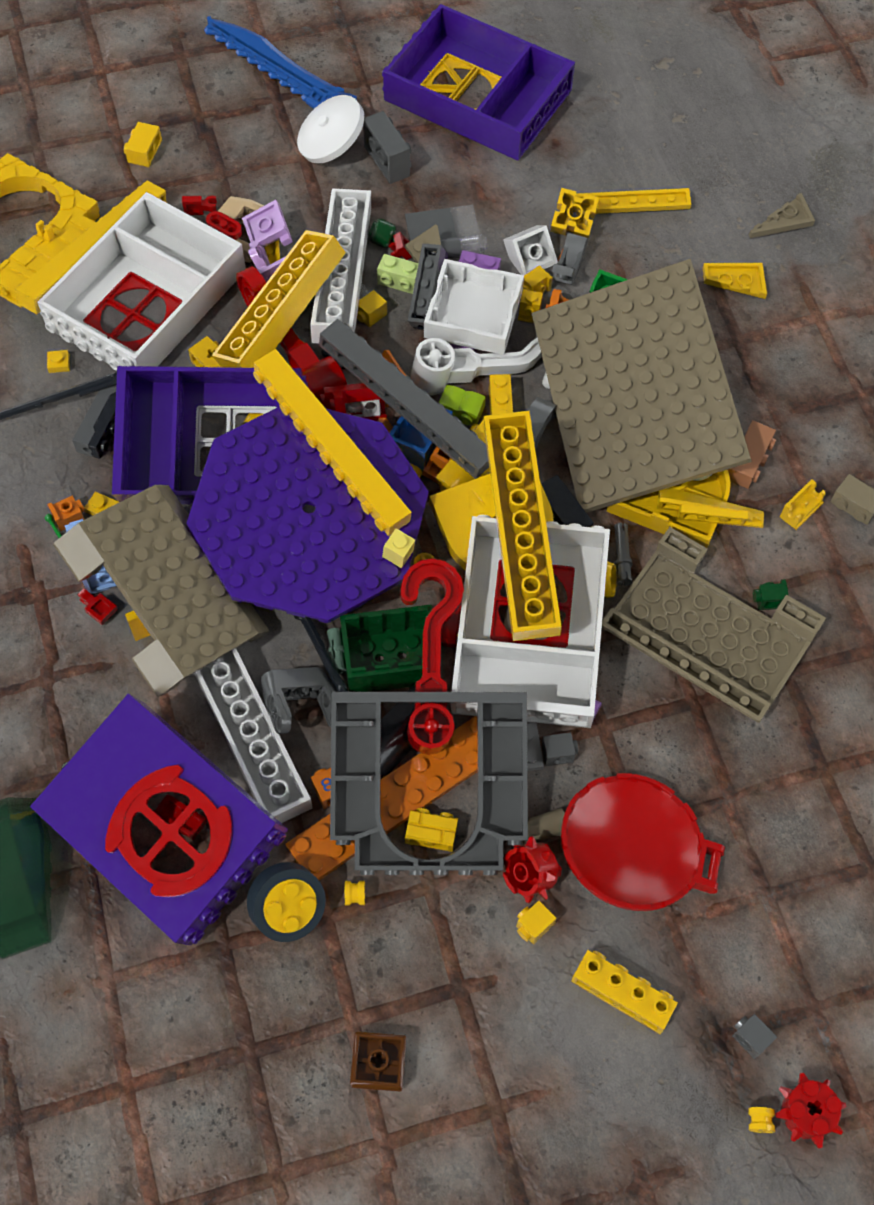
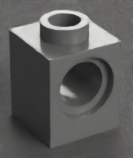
(559, 749)
(753, 1035)

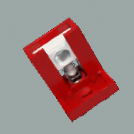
(336, 397)

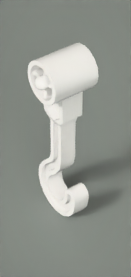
(440, 364)

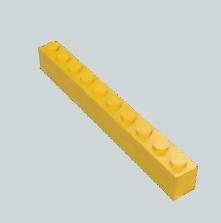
(47, 276)
(332, 442)

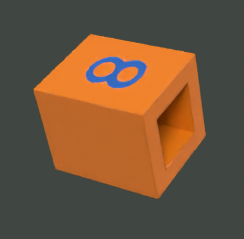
(322, 785)

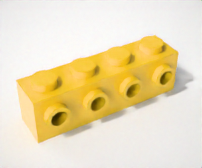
(624, 991)

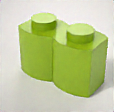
(465, 404)

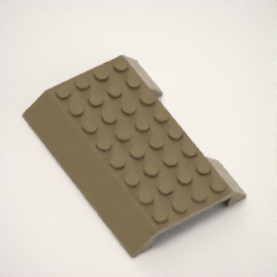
(165, 582)
(709, 632)

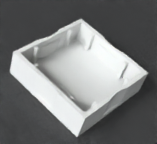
(474, 306)

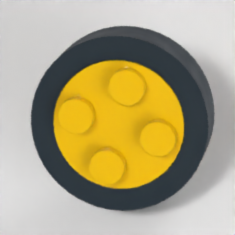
(286, 902)

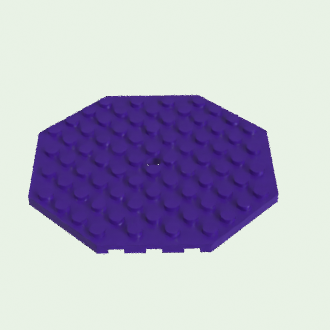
(274, 552)

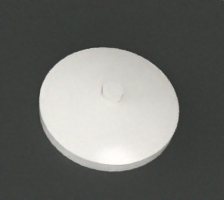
(330, 129)

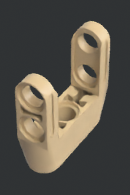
(236, 209)

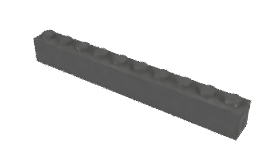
(405, 397)

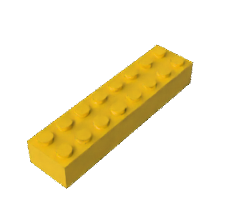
(280, 300)

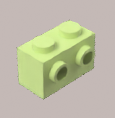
(397, 273)

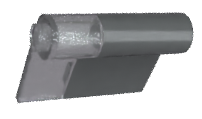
(456, 229)

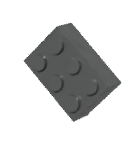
(387, 147)

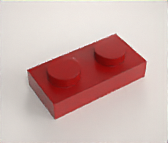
(171, 808)

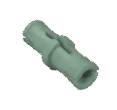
(336, 649)

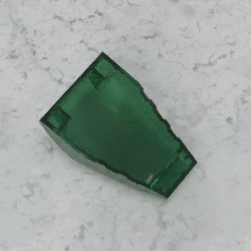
(23, 878)

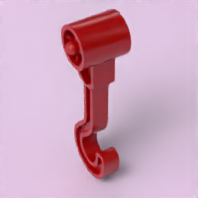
(300, 355)
(432, 723)

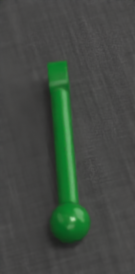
(49, 518)

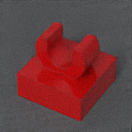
(399, 246)

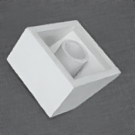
(531, 249)

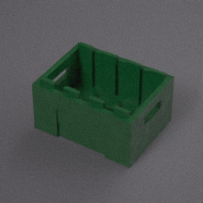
(384, 635)

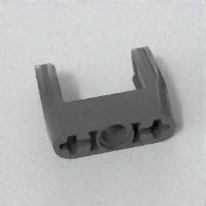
(294, 685)

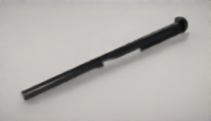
(81, 389)
(322, 652)

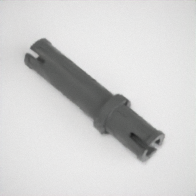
(623, 562)

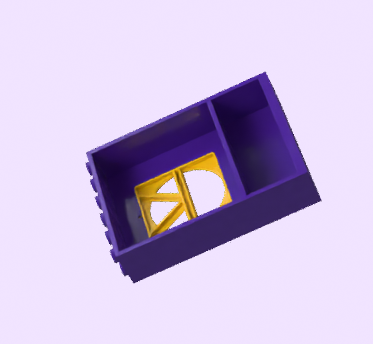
(524, 81)

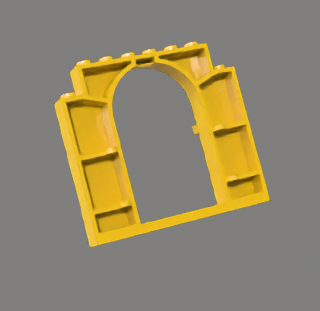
(75, 216)

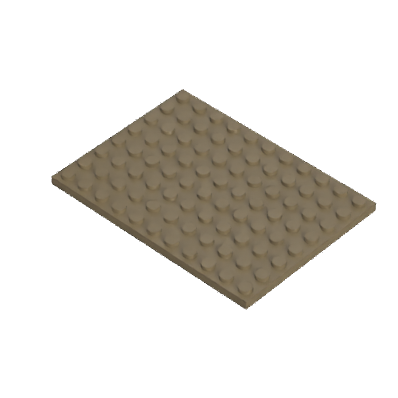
(639, 387)

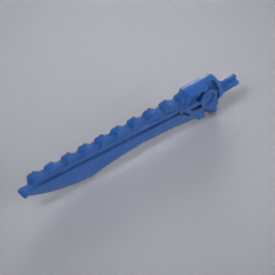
(270, 59)

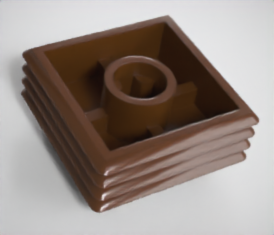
(367, 1048)

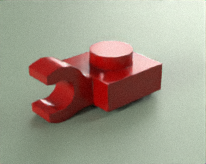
(196, 206)
(97, 607)

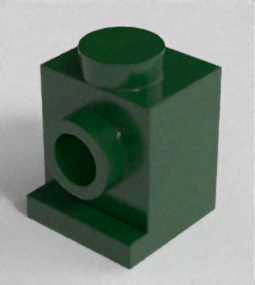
(770, 595)

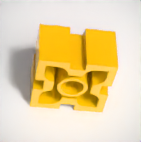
(568, 204)

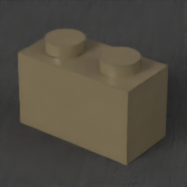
(855, 499)

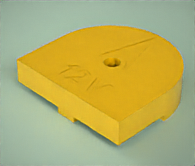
(455, 509)
(644, 509)

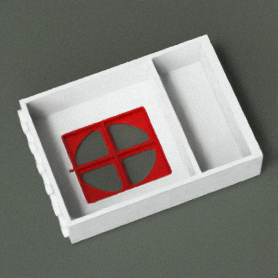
(152, 251)
(553, 671)

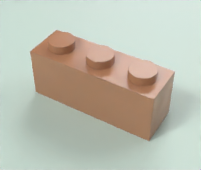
(758, 440)

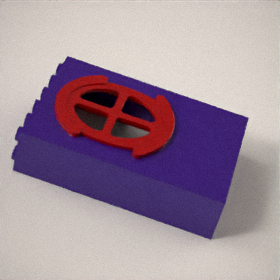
(111, 782)

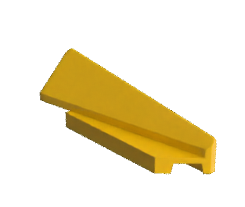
(706, 509)

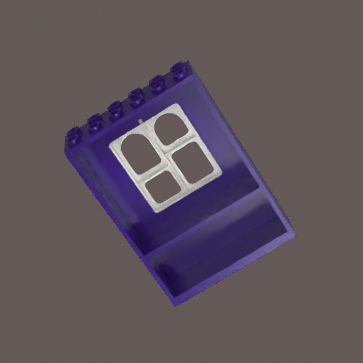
(161, 422)

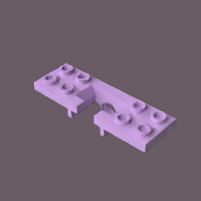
(264, 228)

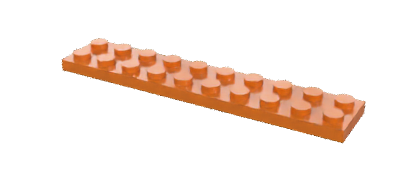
(403, 790)

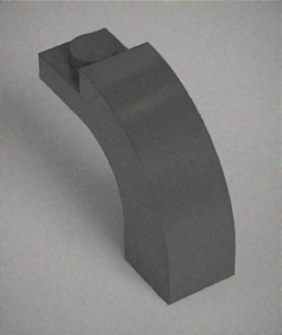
(570, 259)
(541, 414)

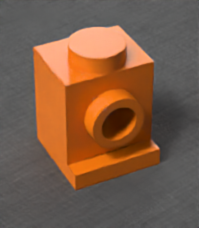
(66, 511)

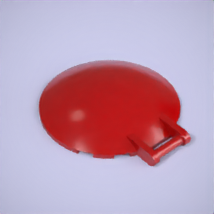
(636, 843)

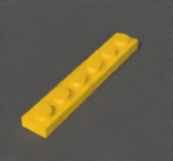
(641, 200)

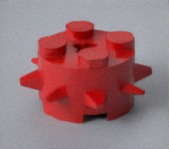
(531, 869)
(796, 1114)

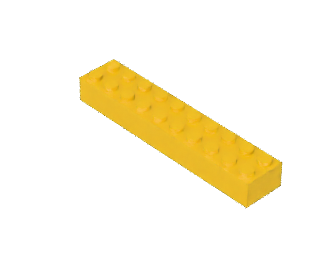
(521, 526)

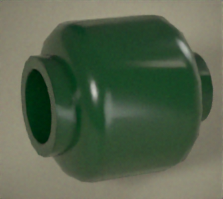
(382, 233)

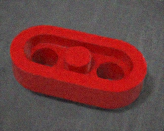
(224, 224)

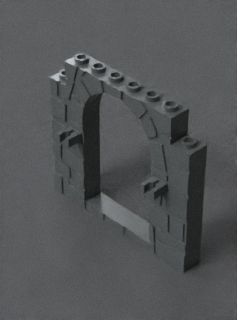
(500, 781)

